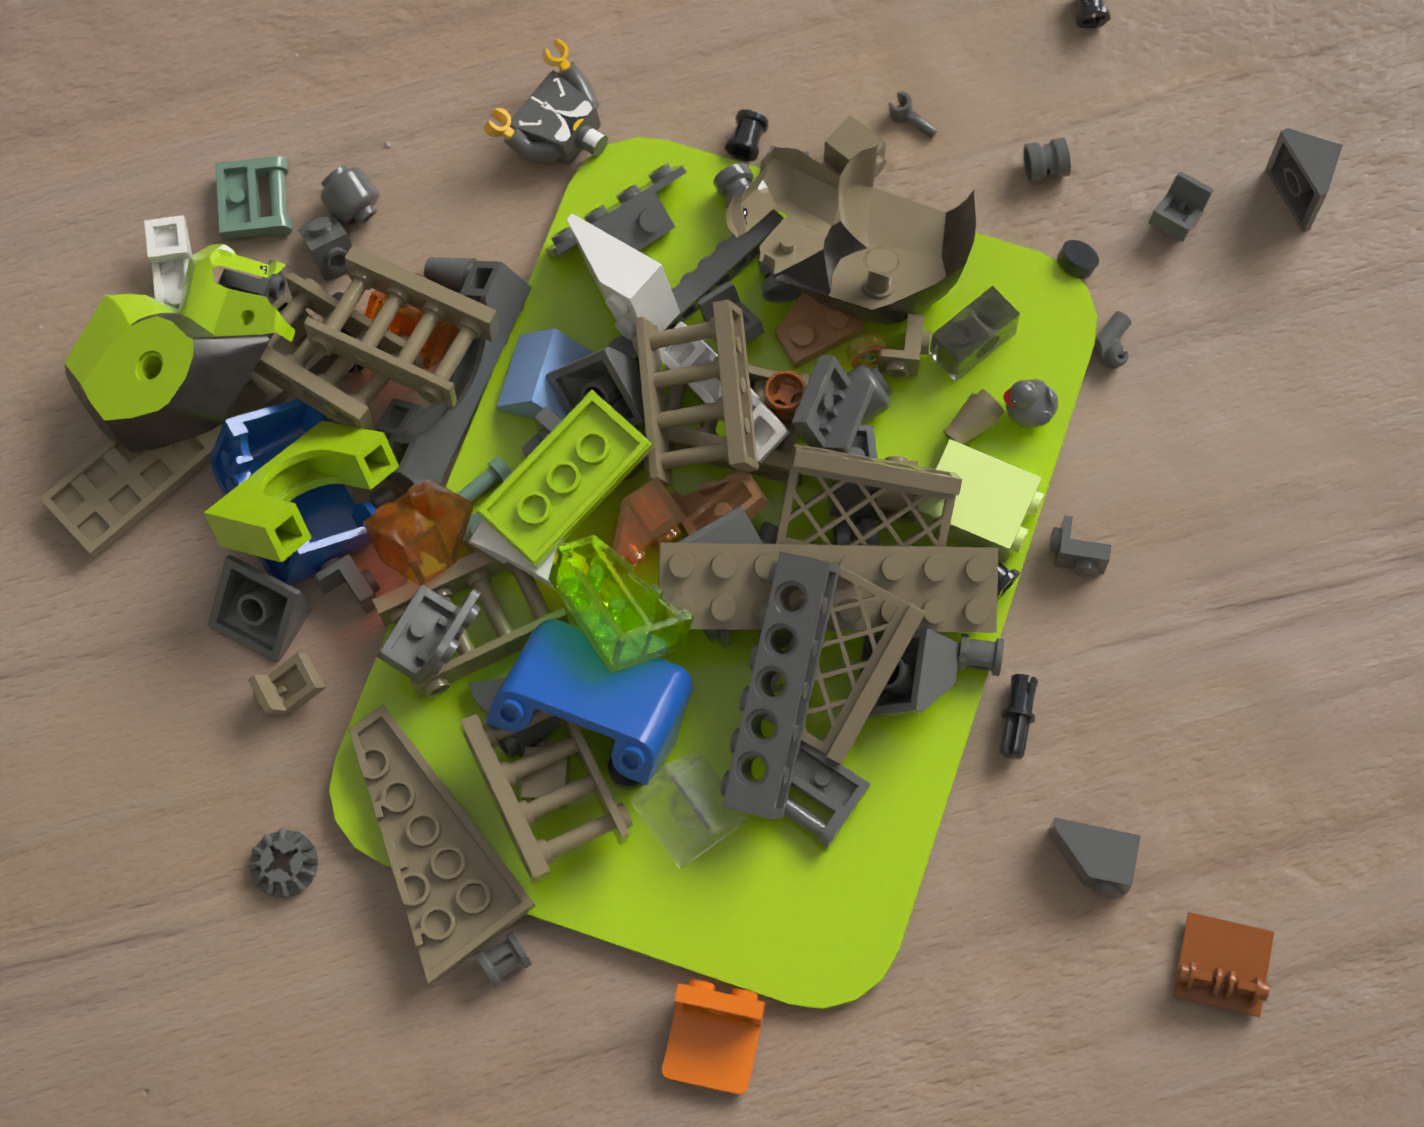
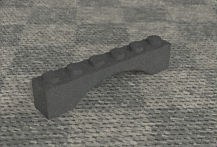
(431, 439)

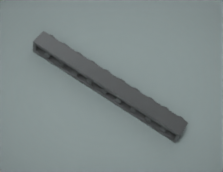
(711, 273)

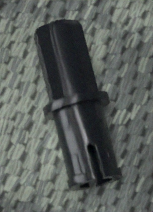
(1018, 716)

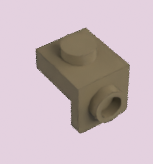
(905, 363)
(287, 686)

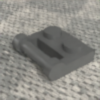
(827, 785)

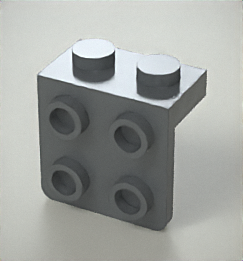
(428, 633)

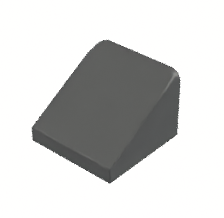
(398, 416)

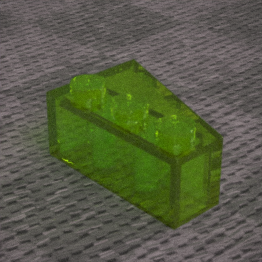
(614, 606)

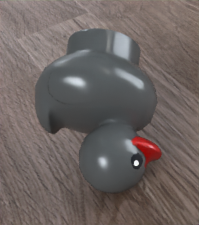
(1031, 403)

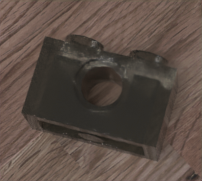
(974, 333)

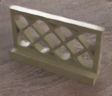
(869, 472)
(875, 671)

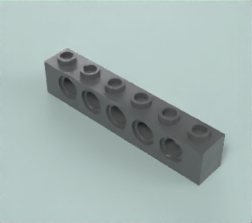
(790, 708)

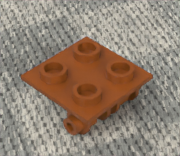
(1224, 964)

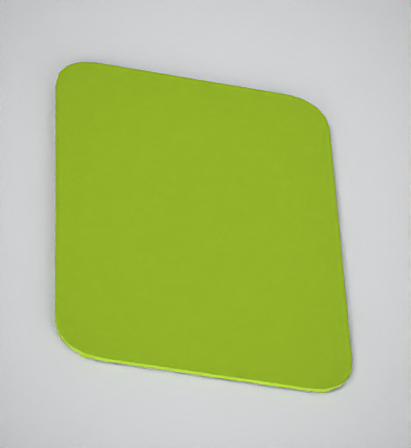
(767, 899)

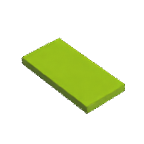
(564, 479)

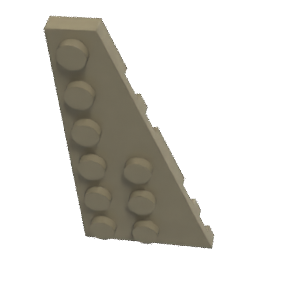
(442, 864)

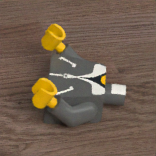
(556, 118)

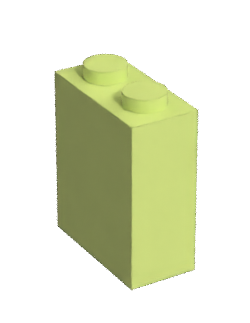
(990, 500)

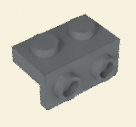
(831, 407)

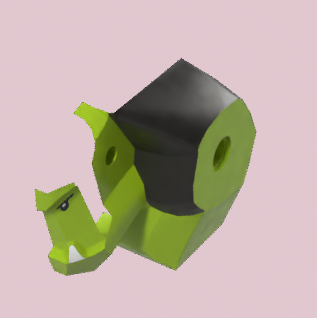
(170, 372)

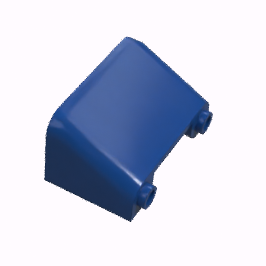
(327, 510)
(569, 680)

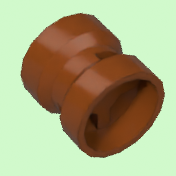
(784, 387)

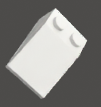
(626, 278)

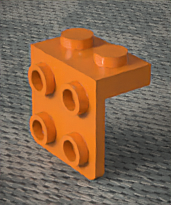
(713, 1037)

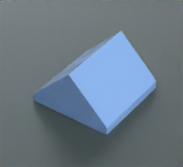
(526, 383)

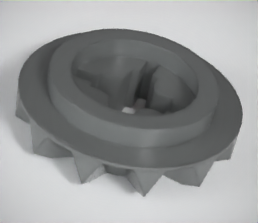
(303, 864)

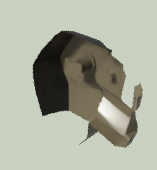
(878, 246)

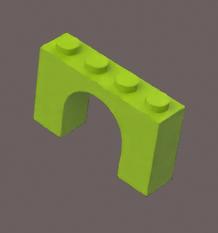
(259, 512)

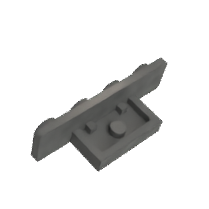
(634, 219)

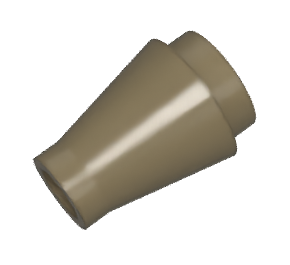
(975, 417)

